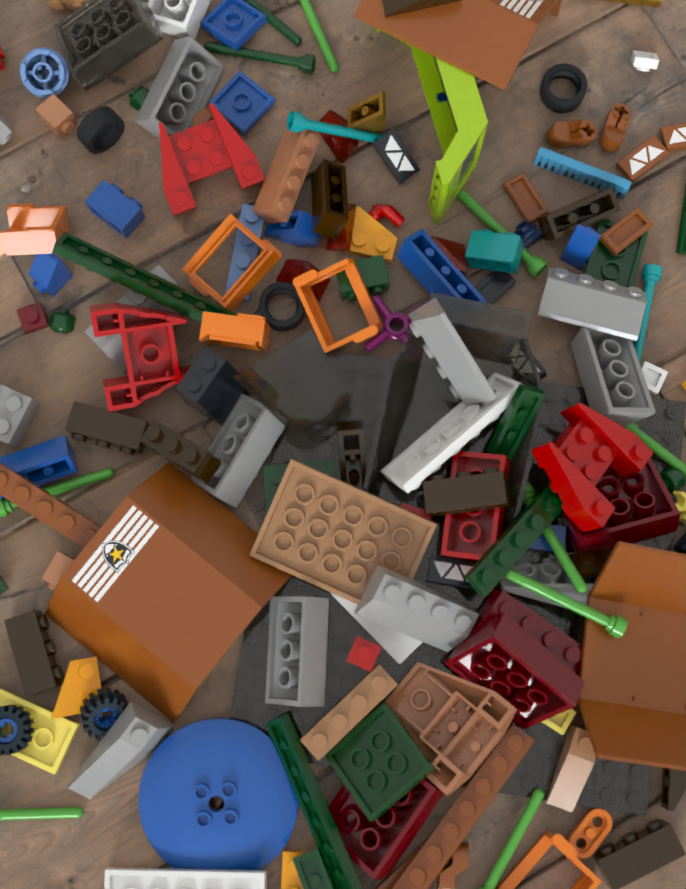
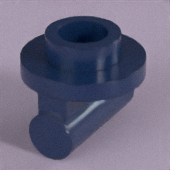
(528, 232)

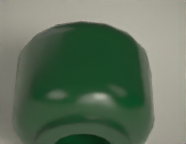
(138, 97)
(62, 321)
(673, 479)

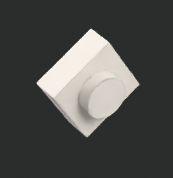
(644, 60)
(654, 377)

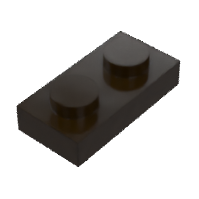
(590, 563)

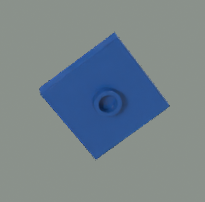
(233, 22)
(242, 102)

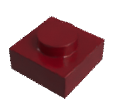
(33, 318)

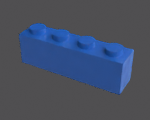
(434, 268)
(43, 461)

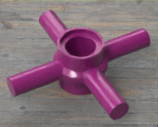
(390, 318)

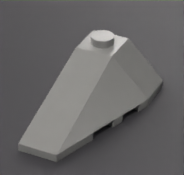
(550, 574)
(124, 745)

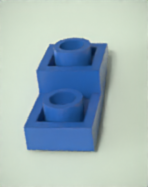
(580, 246)

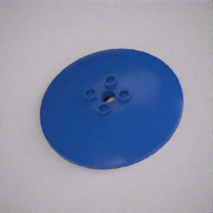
(225, 761)

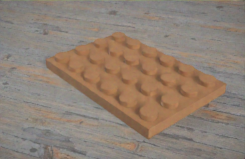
(338, 533)

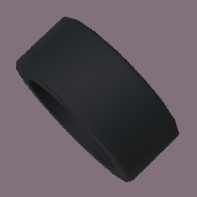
(568, 72)
(100, 129)
(281, 288)

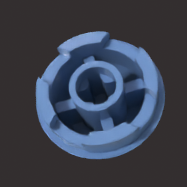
(44, 72)

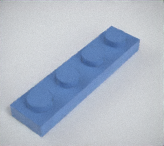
(245, 249)

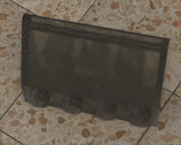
(105, 37)

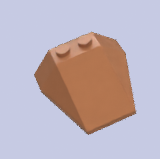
(450, 722)

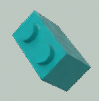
(494, 251)

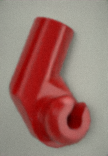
(386, 211)

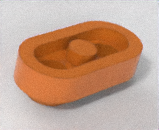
(592, 834)

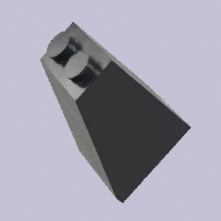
(211, 386)

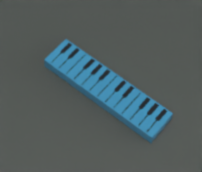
(581, 172)

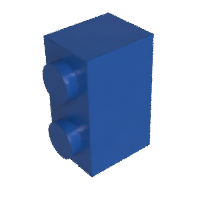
(115, 208)

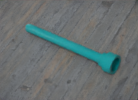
(297, 122)
(652, 274)

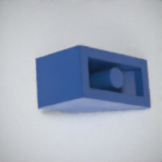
(296, 231)
(49, 273)

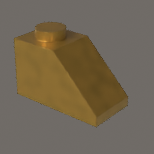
(368, 114)

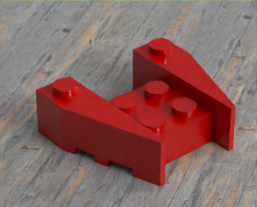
(201, 154)
(147, 349)
(581, 459)

